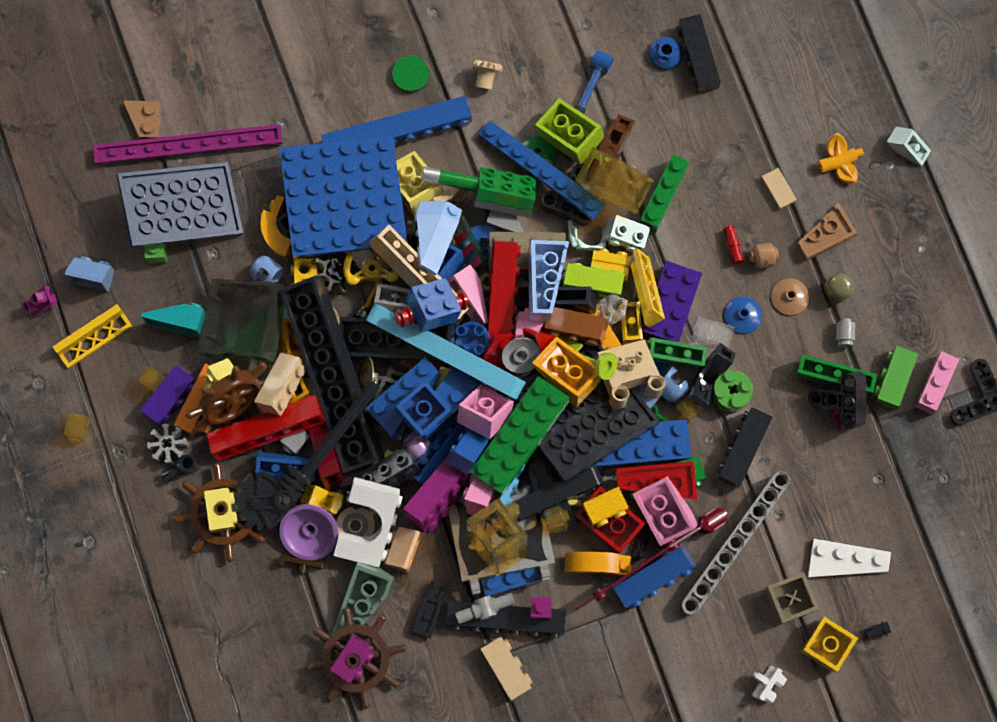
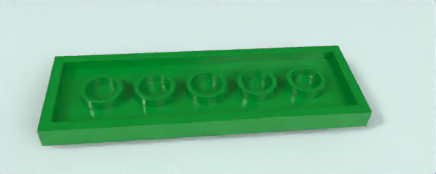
(520, 435)

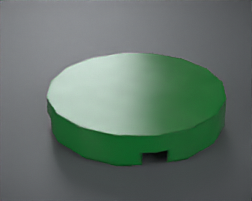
(410, 74)

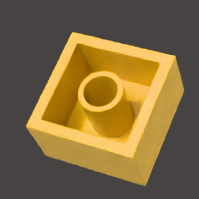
(829, 644)

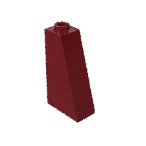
(330, 468)

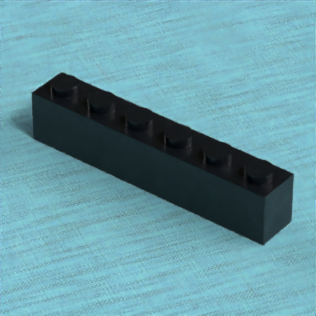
(511, 619)

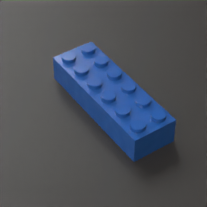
(660, 445)

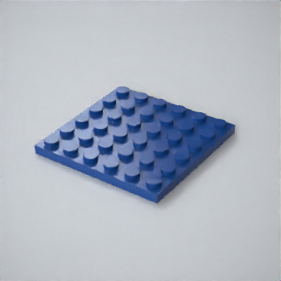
(341, 195)

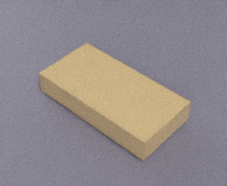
(778, 188)

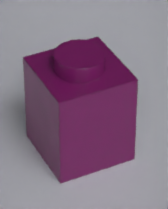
(541, 608)

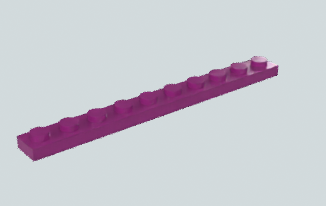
(187, 144)

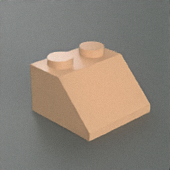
(403, 549)

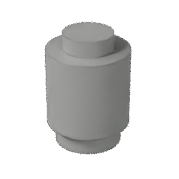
(845, 332)

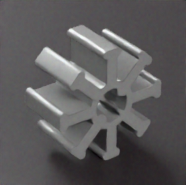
(167, 438)

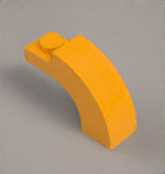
(274, 239)
(597, 563)

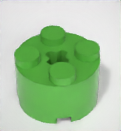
(732, 380)

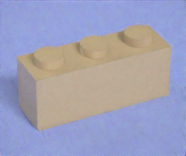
(280, 384)
(506, 668)

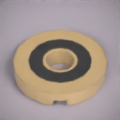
(361, 515)

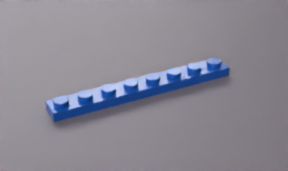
(541, 170)

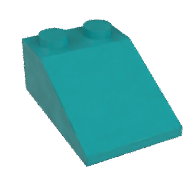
(179, 319)

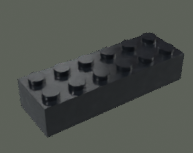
(371, 341)

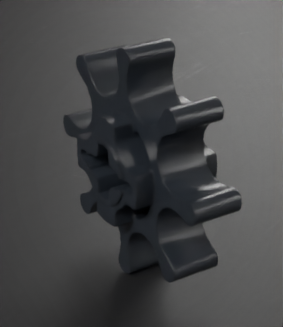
(329, 276)

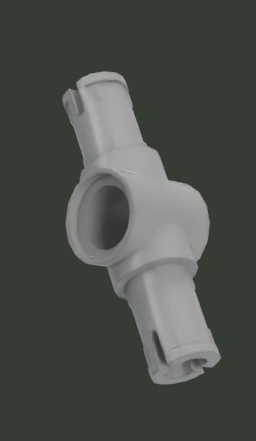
(485, 608)

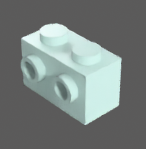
(626, 233)

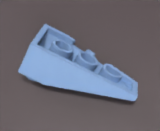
(435, 231)

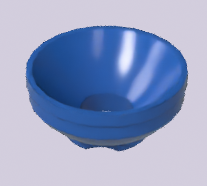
(663, 61)

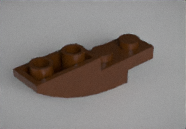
(615, 139)

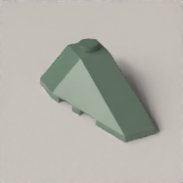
(364, 595)

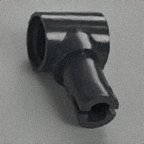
(180, 468)

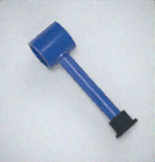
(600, 63)

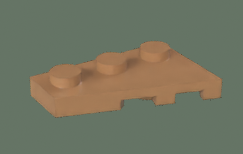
(828, 233)

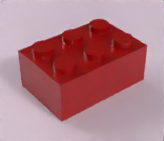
(616, 533)

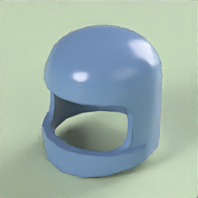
(266, 263)
(673, 391)

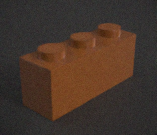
(577, 326)

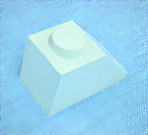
(909, 145)

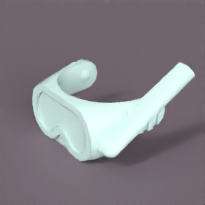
(575, 242)

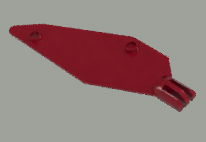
(707, 524)

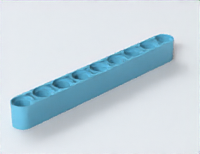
(448, 352)

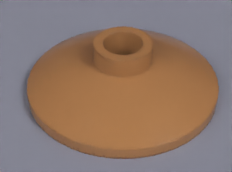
(787, 305)

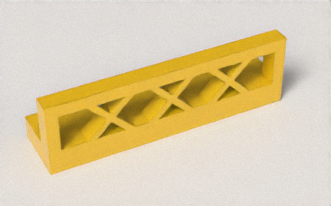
(646, 288)
(89, 330)

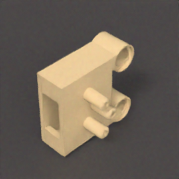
(633, 369)

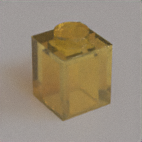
(151, 379)
(687, 409)
(77, 427)

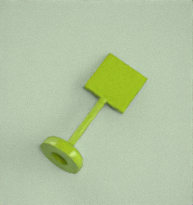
(605, 364)

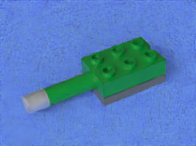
(492, 189)

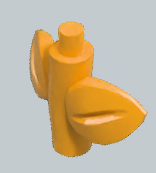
(840, 159)

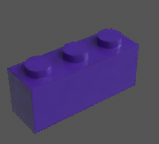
(168, 396)

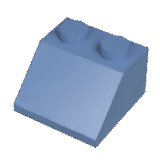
(90, 274)

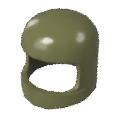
(839, 287)

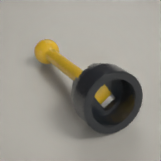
(363, 311)

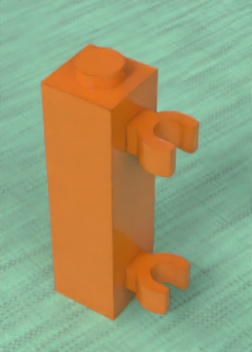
(192, 402)

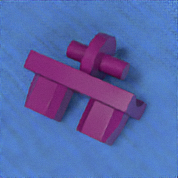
(40, 302)

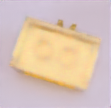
(615, 181)
(509, 551)

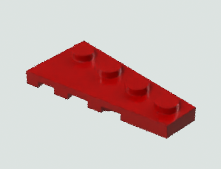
(680, 474)

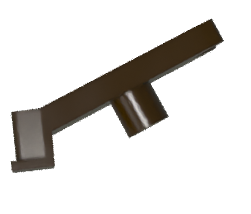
(302, 568)

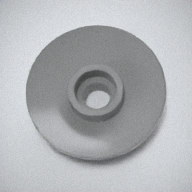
(520, 362)

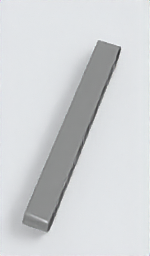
(741, 536)

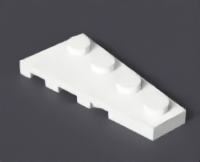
(842, 559)

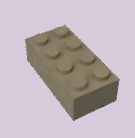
(523, 240)

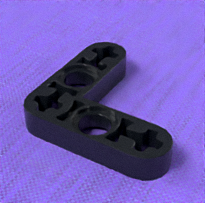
(986, 395)

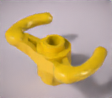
(368, 275)

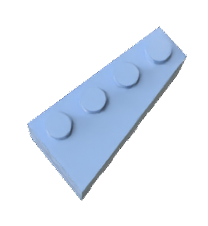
(544, 275)

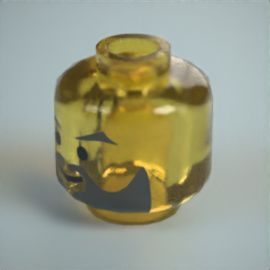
(554, 519)

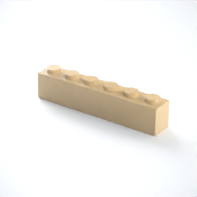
(403, 259)

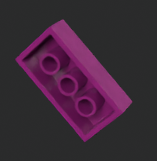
(436, 497)

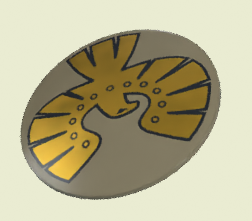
(366, 373)

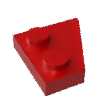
(493, 353)

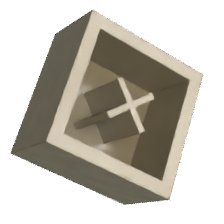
(791, 598)

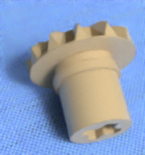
(486, 73)

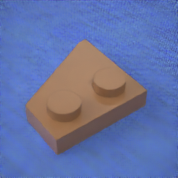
(145, 117)

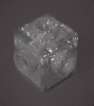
(612, 308)

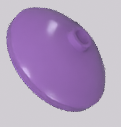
(307, 542)

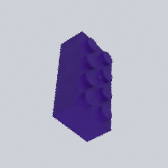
(676, 293)

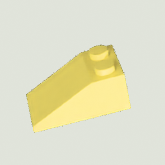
(411, 186)

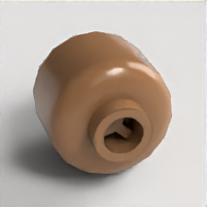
(764, 255)

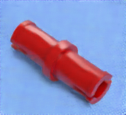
(733, 244)

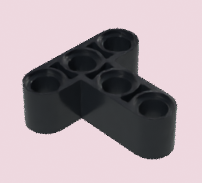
(556, 208)
(845, 395)

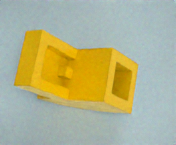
(327, 500)

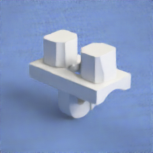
(766, 682)

